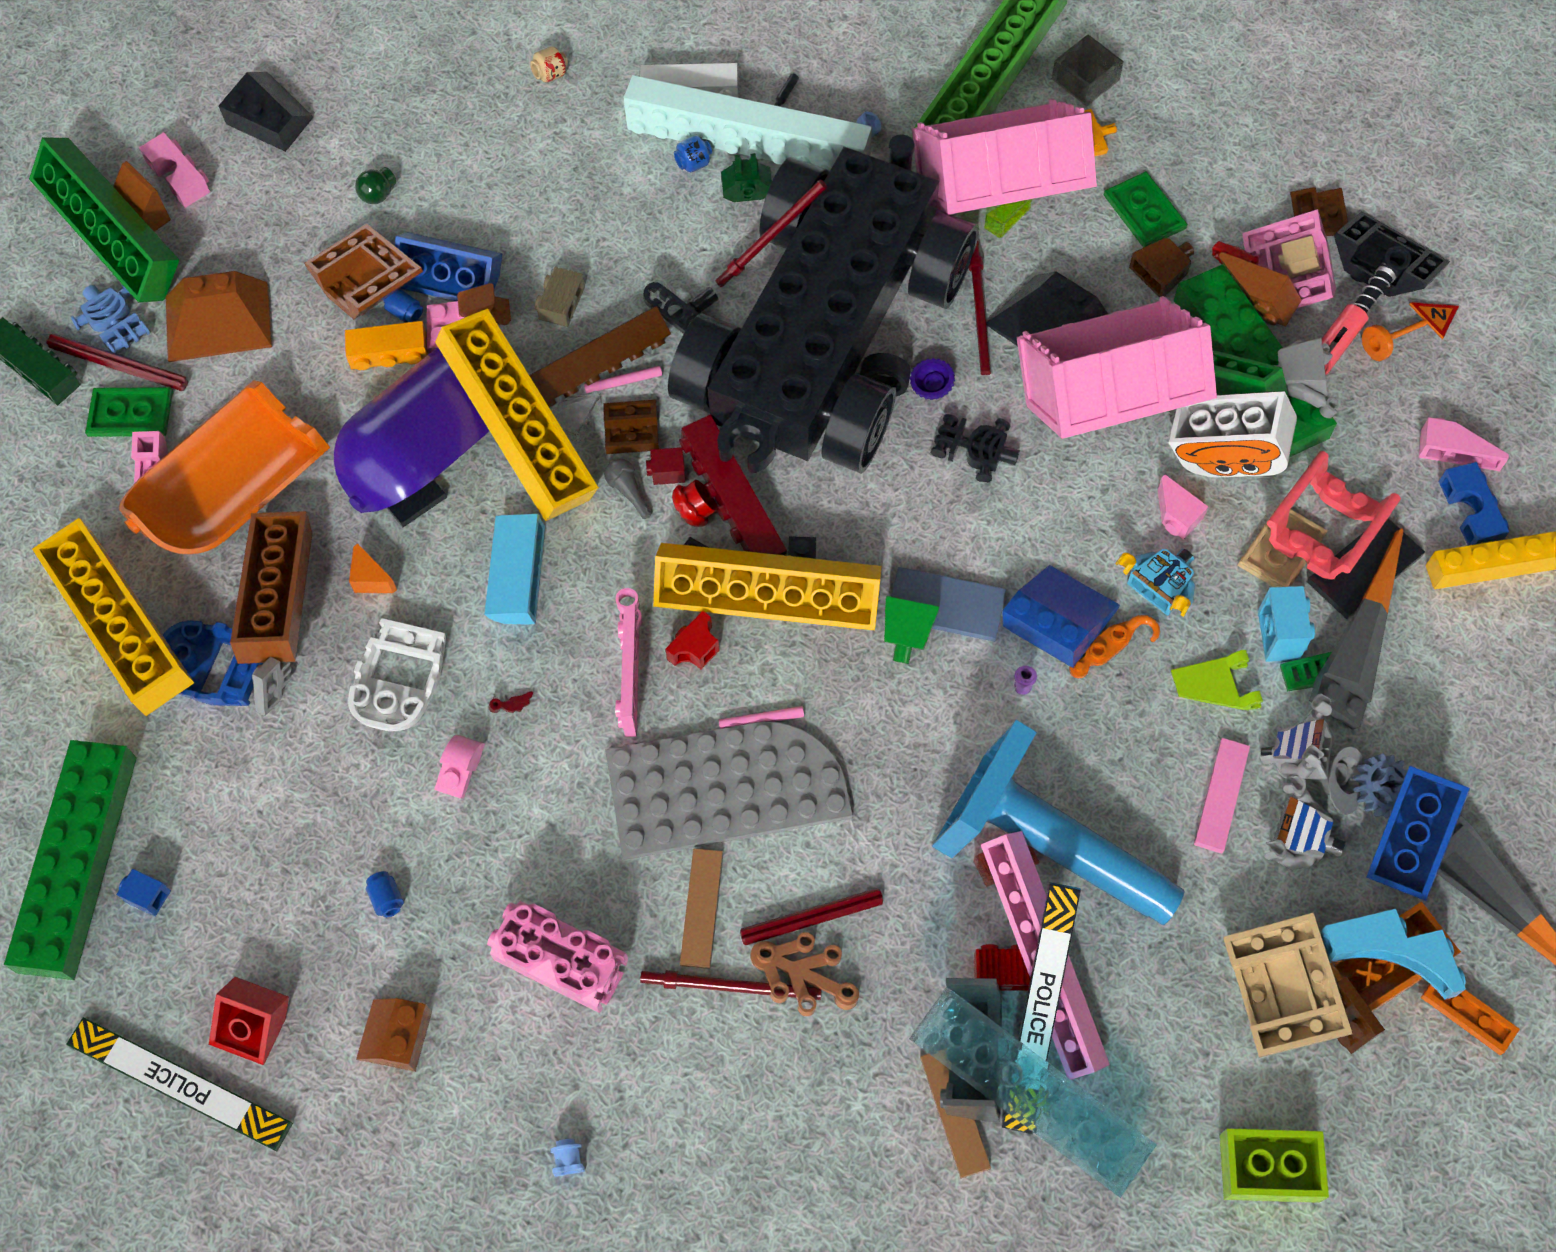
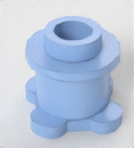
(567, 1158)

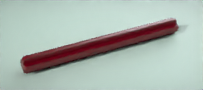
(117, 362)

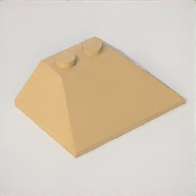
(1287, 985)

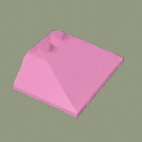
(1267, 242)

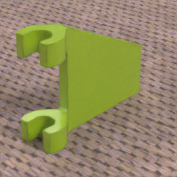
(1214, 684)

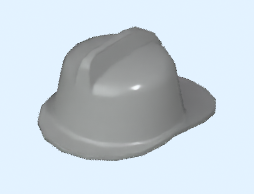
(1340, 779)

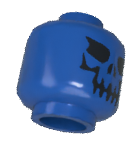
(692, 154)

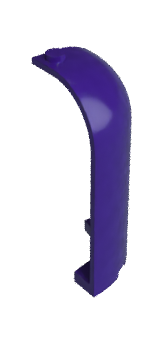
(406, 436)

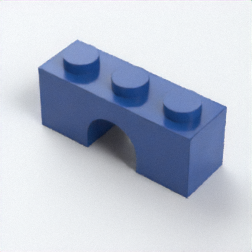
(1470, 486)

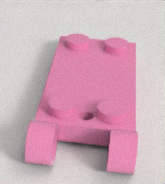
(629, 633)

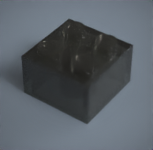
(1087, 70)

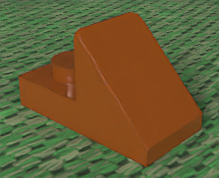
(482, 298)

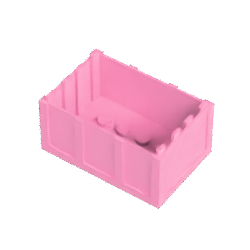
(1007, 156)
(1117, 367)

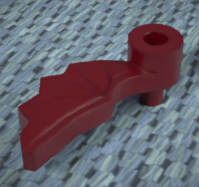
(513, 704)

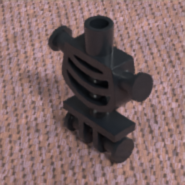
(952, 438)

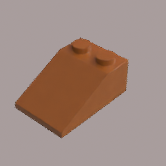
(1266, 289)

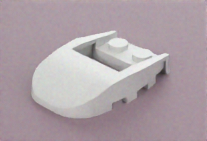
(389, 704)

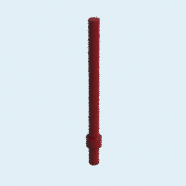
(737, 265)
(976, 267)
(672, 980)

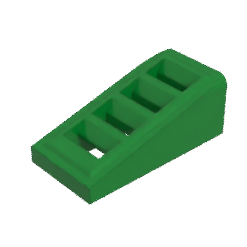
(1311, 663)

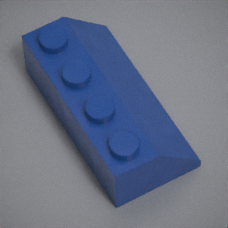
(448, 265)

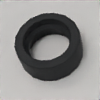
(890, 365)

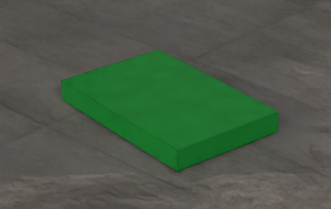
(1145, 209)
(128, 410)

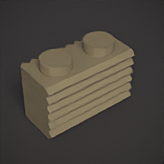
(560, 296)

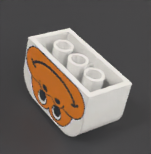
(1235, 435)

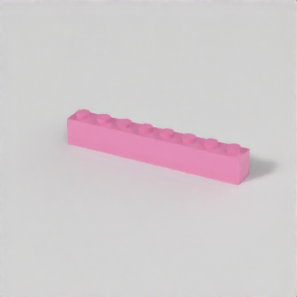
(1024, 904)

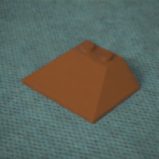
(361, 270)
(217, 316)

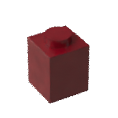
(666, 466)

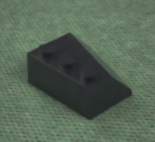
(264, 110)

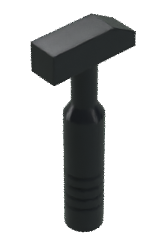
(786, 89)

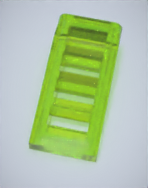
(1006, 216)

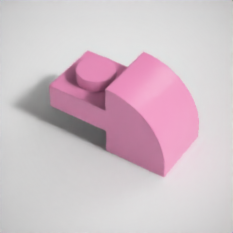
(147, 450)
(459, 761)

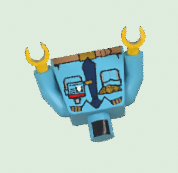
(1162, 578)

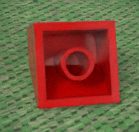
(247, 1019)

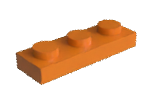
(1474, 1018)

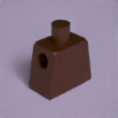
(1162, 265)

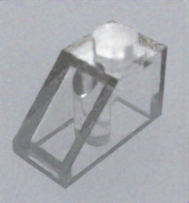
(578, 414)

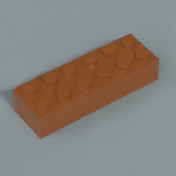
(272, 587)

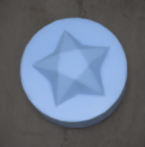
(870, 119)

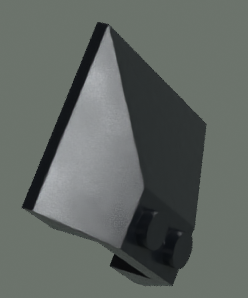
(1365, 242)
(1045, 304)

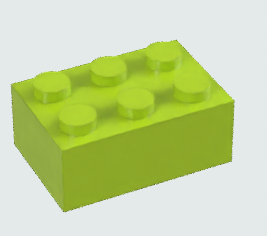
(1273, 1165)

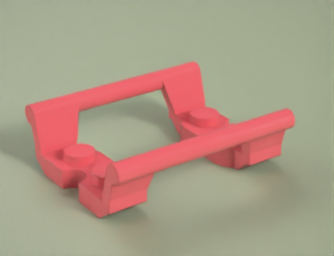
(1333, 493)

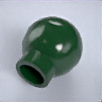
(374, 185)

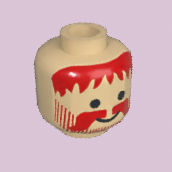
(548, 64)

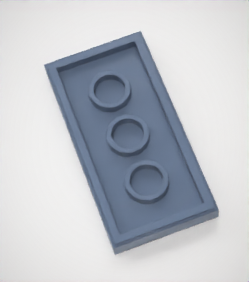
(963, 605)

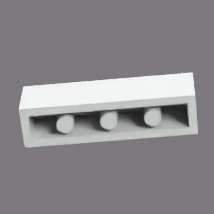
(712, 77)

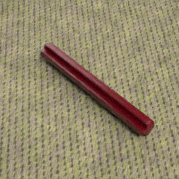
(811, 916)

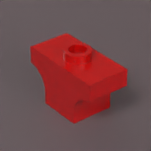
(694, 643)

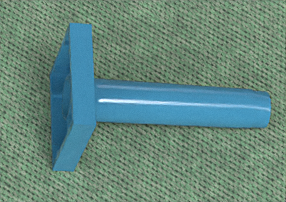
(999, 800)

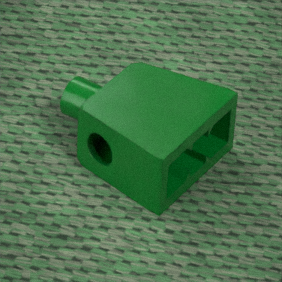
(908, 626)

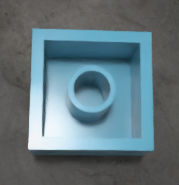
(1285, 623)

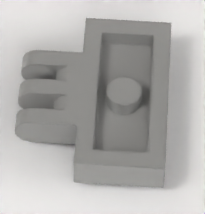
(268, 684)

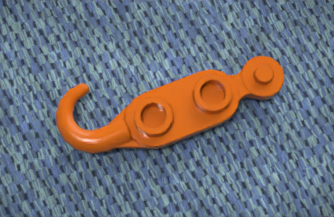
(1111, 643)

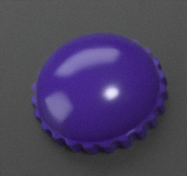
(932, 379)

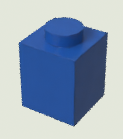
(143, 892)

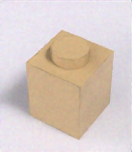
(1299, 257)

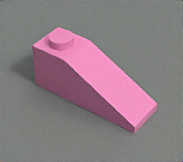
(1455, 444)

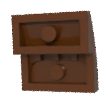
(1329, 204)
(630, 426)

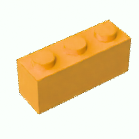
(386, 345)

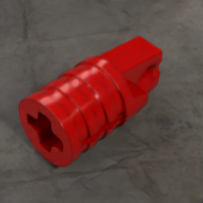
(1233, 251)

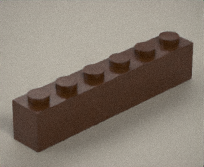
(601, 355)

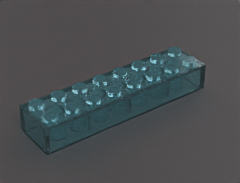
(1033, 1092)

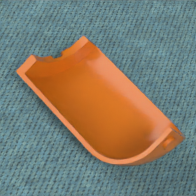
(221, 473)

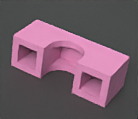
(166, 156)

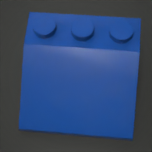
(1058, 615)

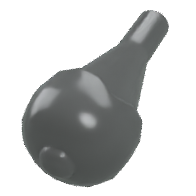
(621, 476)

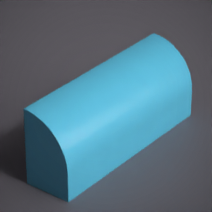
(515, 569)

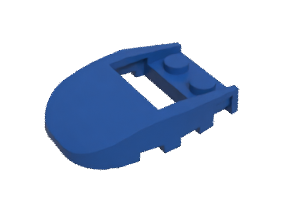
(197, 650)

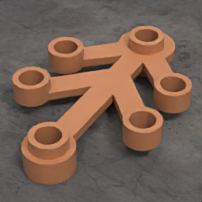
(800, 972)

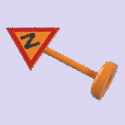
(1379, 342)

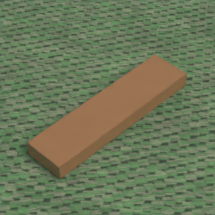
(701, 908)
(960, 1132)

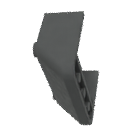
(960, 1097)

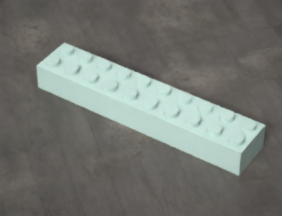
(739, 124)

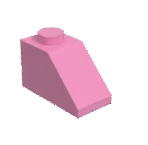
(1179, 508)

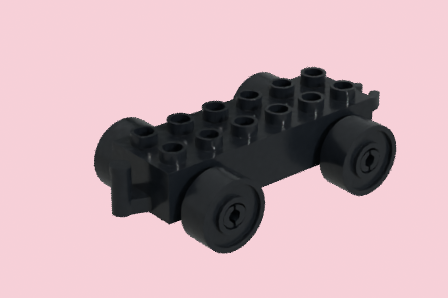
(800, 346)

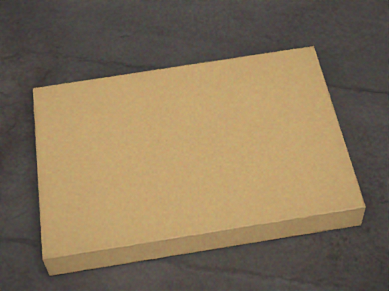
(1270, 564)

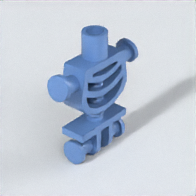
(109, 313)

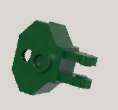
(746, 180)

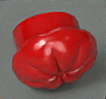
(693, 503)

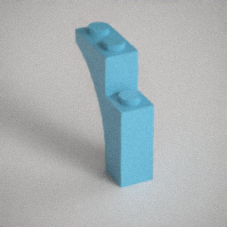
(1385, 938)

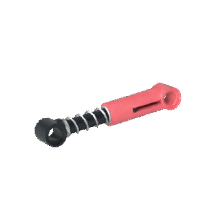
(1355, 315)

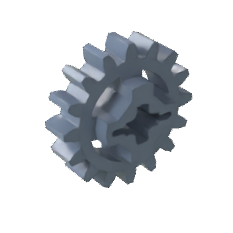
(1377, 771)

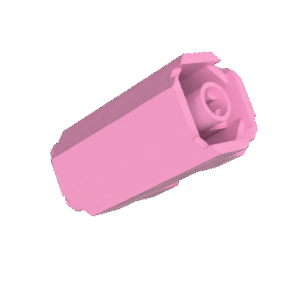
(558, 955)

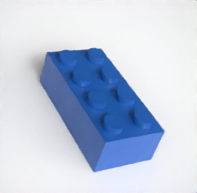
(1418, 833)

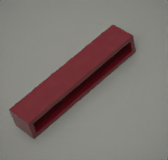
(730, 489)

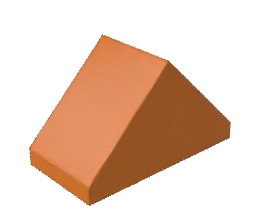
(367, 575)

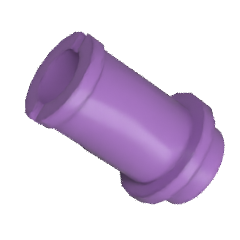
(1024, 679)

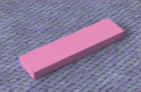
(1222, 795)

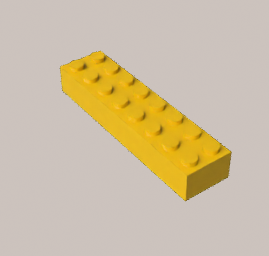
(516, 414)
(766, 586)
(113, 617)

